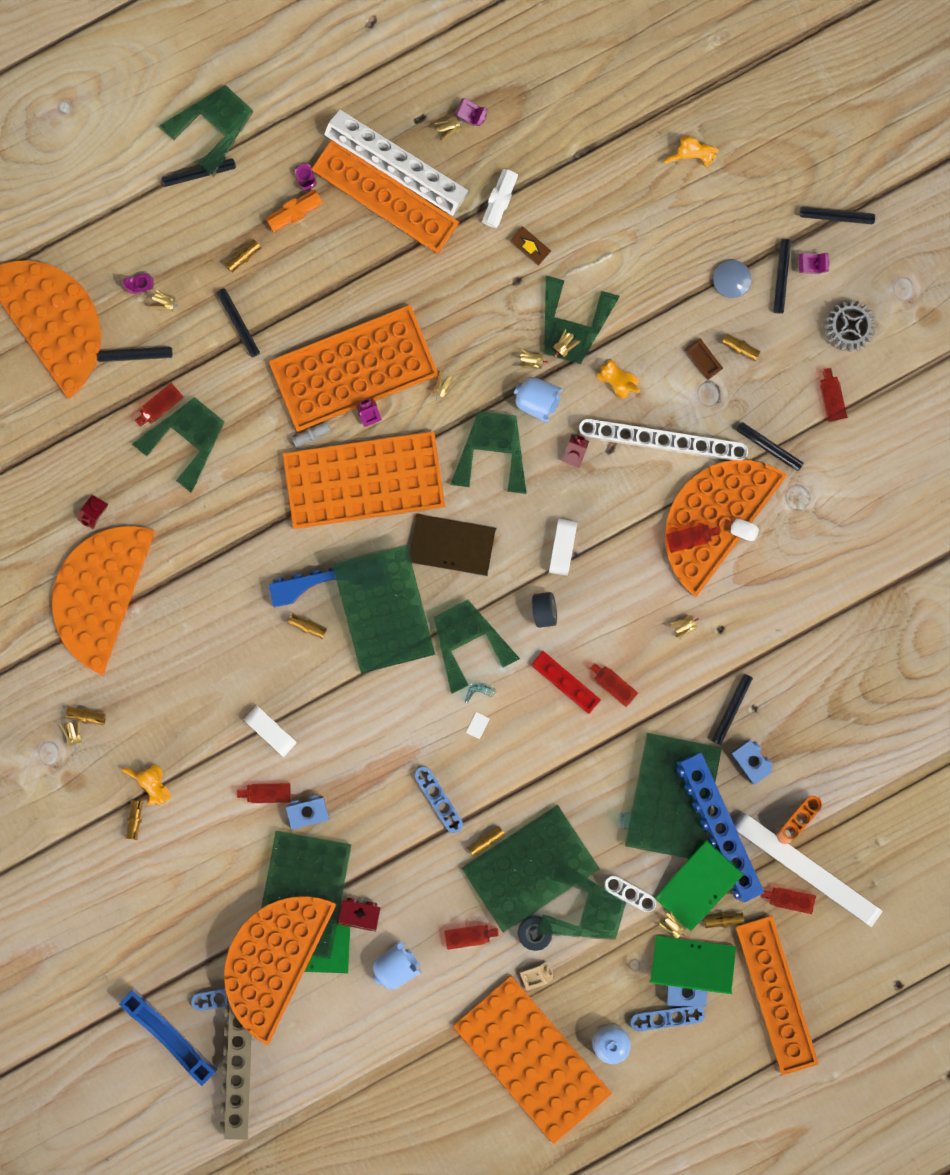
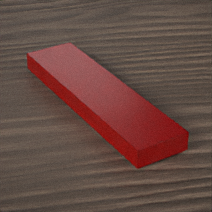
(565, 682)

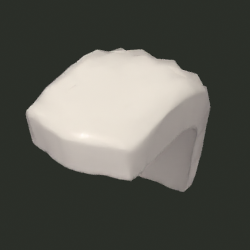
(744, 530)

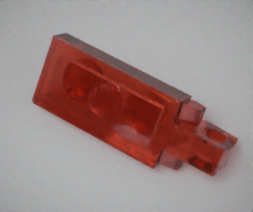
(832, 397)
(159, 405)
(691, 537)
(614, 684)
(267, 793)
(790, 899)
(469, 936)

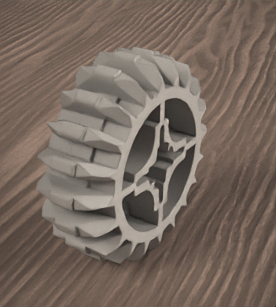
(845, 318)

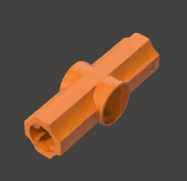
(294, 210)

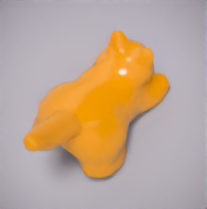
(690, 148)
(620, 380)
(151, 781)

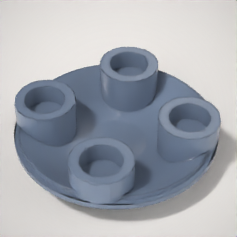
(732, 279)

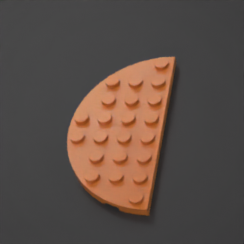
(54, 319)
(717, 499)
(96, 592)
(270, 960)

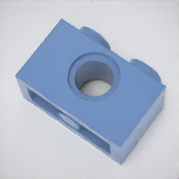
(742, 755)
(298, 820)
(675, 997)

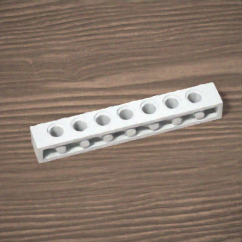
(396, 162)

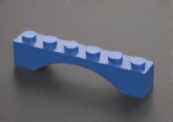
(288, 591)
(150, 1018)

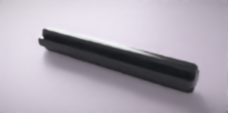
(195, 173)
(837, 215)
(782, 275)
(238, 322)
(135, 354)
(770, 446)
(732, 709)

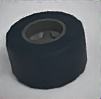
(544, 609)
(528, 937)

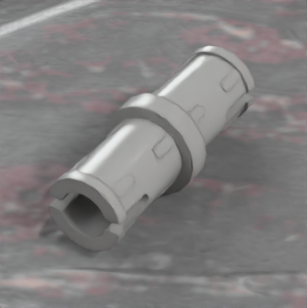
(311, 434)

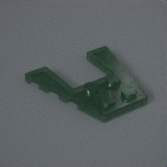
(224, 112)
(555, 326)
(197, 426)
(495, 434)
(461, 626)
(598, 920)

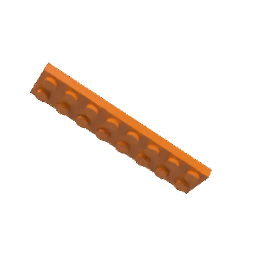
(385, 196)
(776, 995)

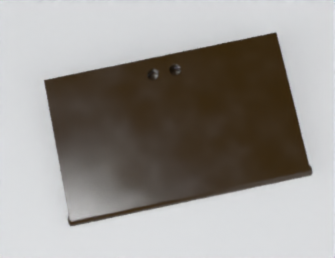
(460, 544)

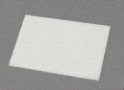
(477, 725)

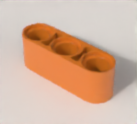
(805, 814)

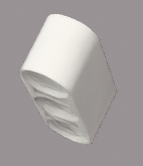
(563, 547)
(270, 731)
(636, 900)

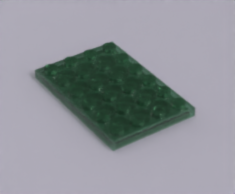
(383, 608)
(661, 808)
(530, 868)
(309, 869)

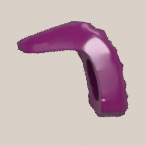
(305, 176)
(139, 283)

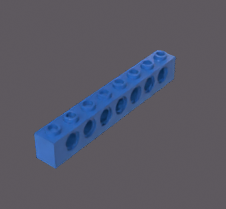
(696, 761)

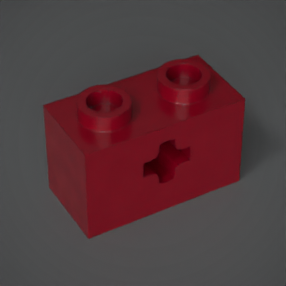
(367, 922)

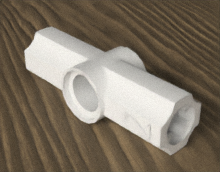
(500, 198)

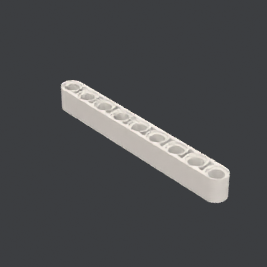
(672, 437)
(807, 869)

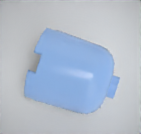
(537, 398)
(395, 967)
(611, 1043)

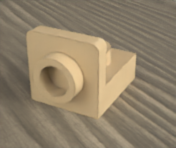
(537, 976)

